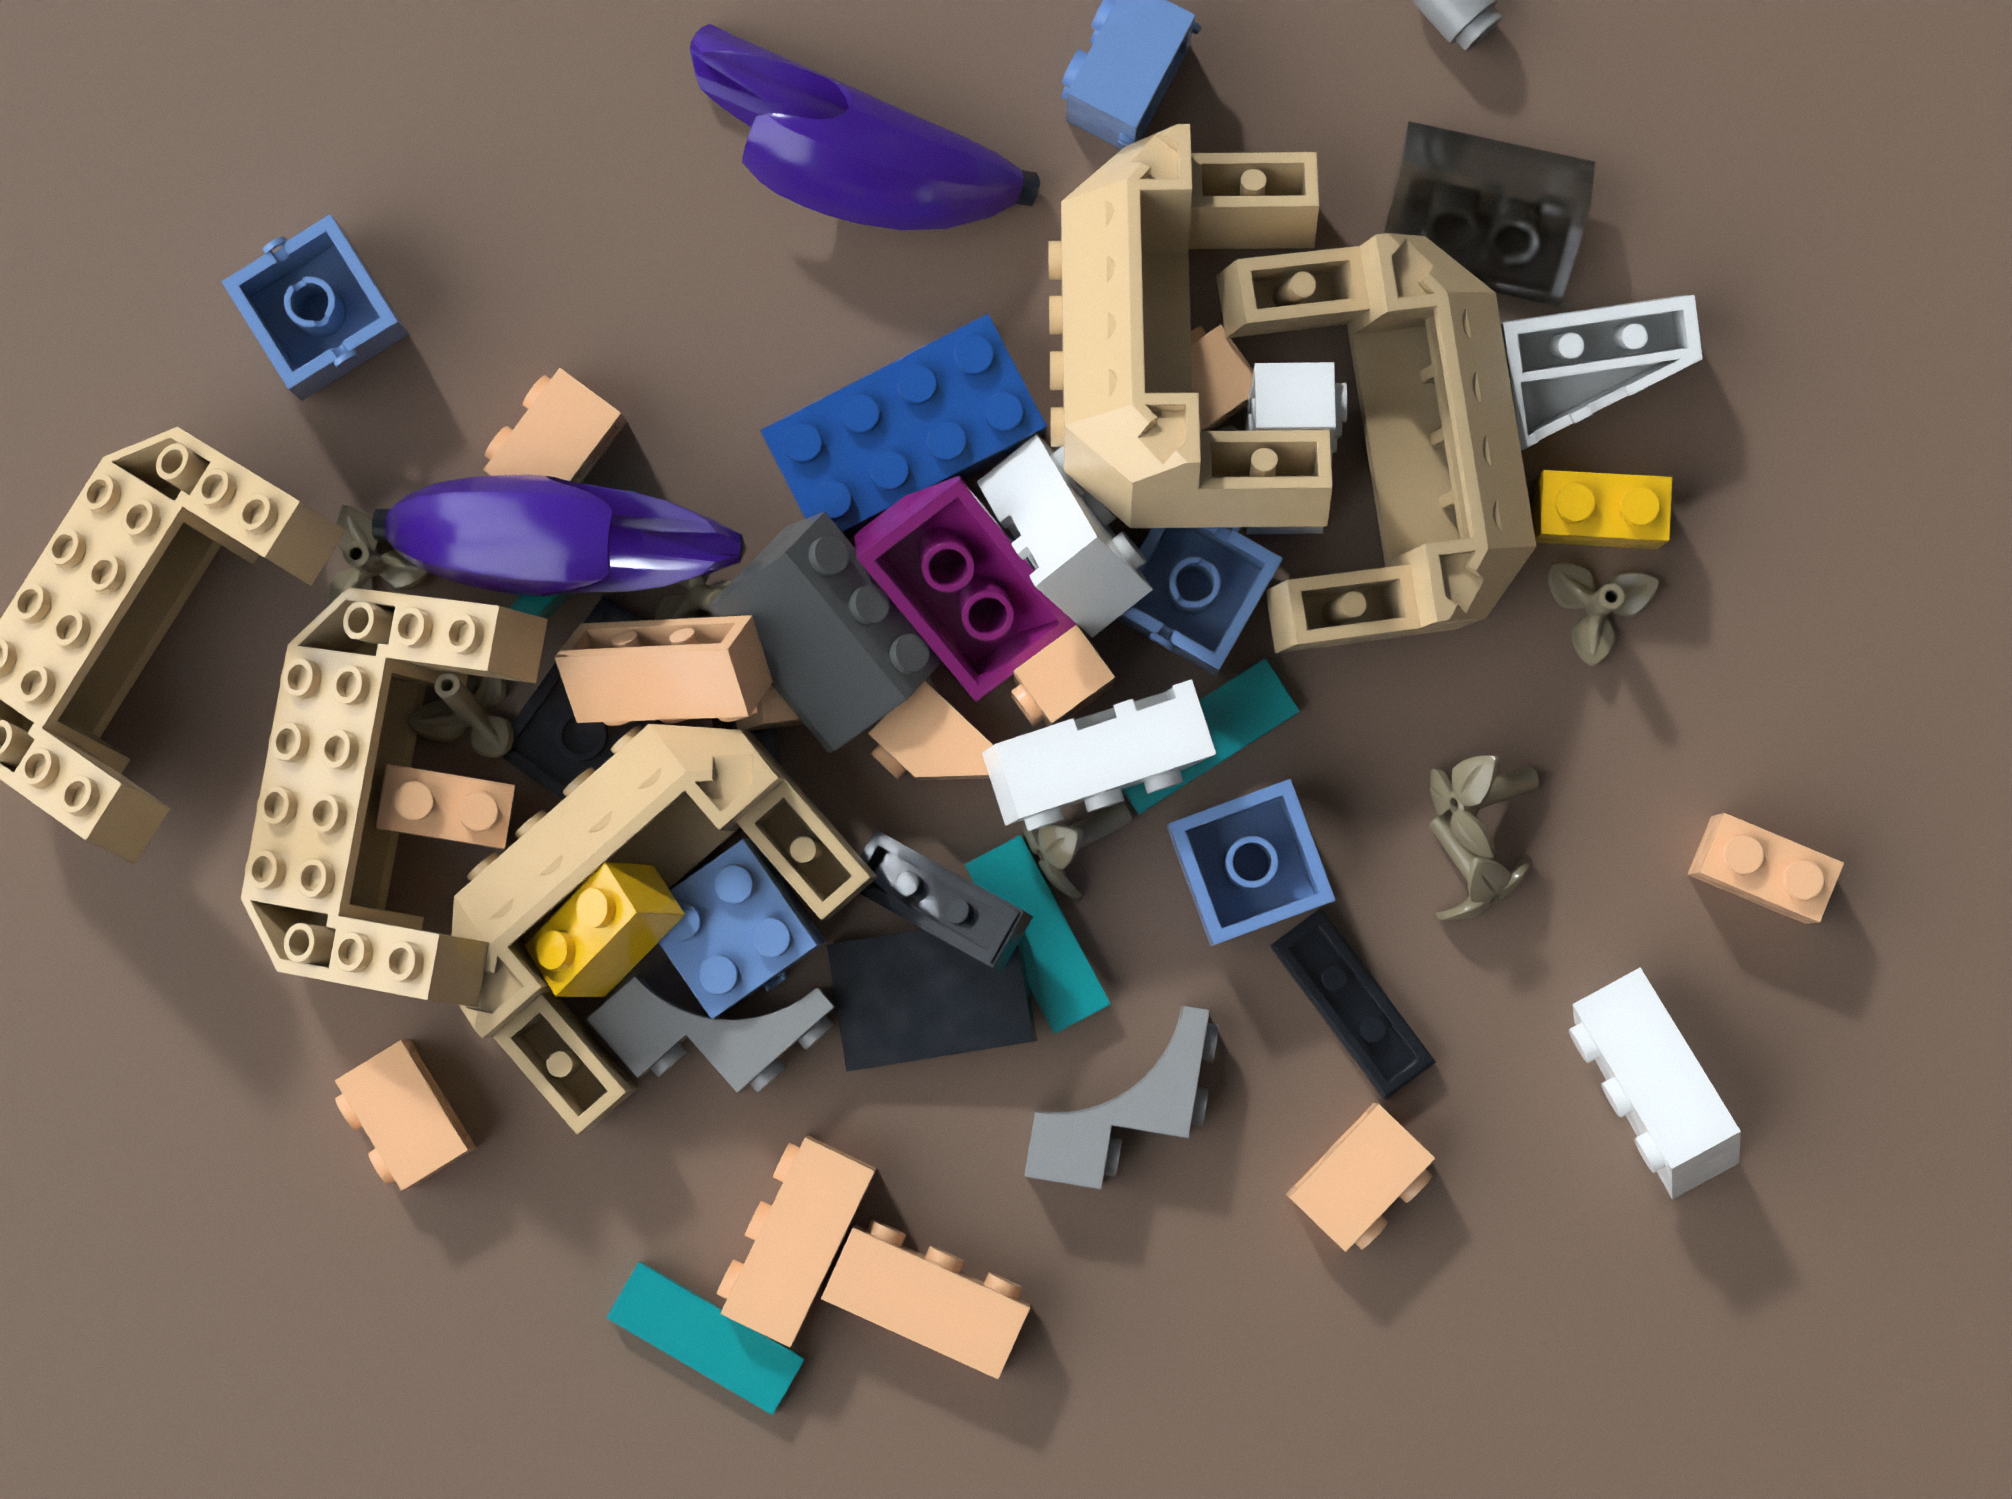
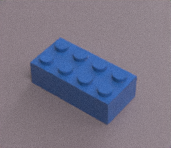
(906, 428)

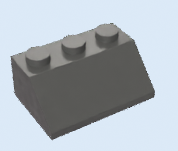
(828, 631)

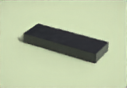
(943, 902)
(1352, 1004)

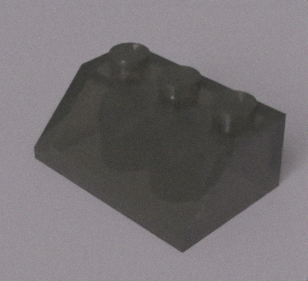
(1493, 208)

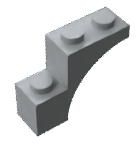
(649, 1031)
(1078, 1143)

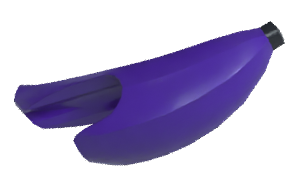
(849, 149)
(553, 536)

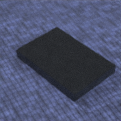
(546, 734)
(924, 1000)

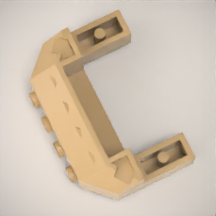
(1127, 337)
(1433, 431)
(103, 607)
(341, 715)
(659, 803)

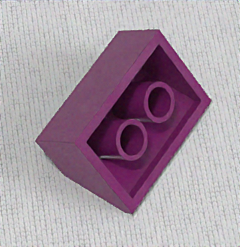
(960, 584)

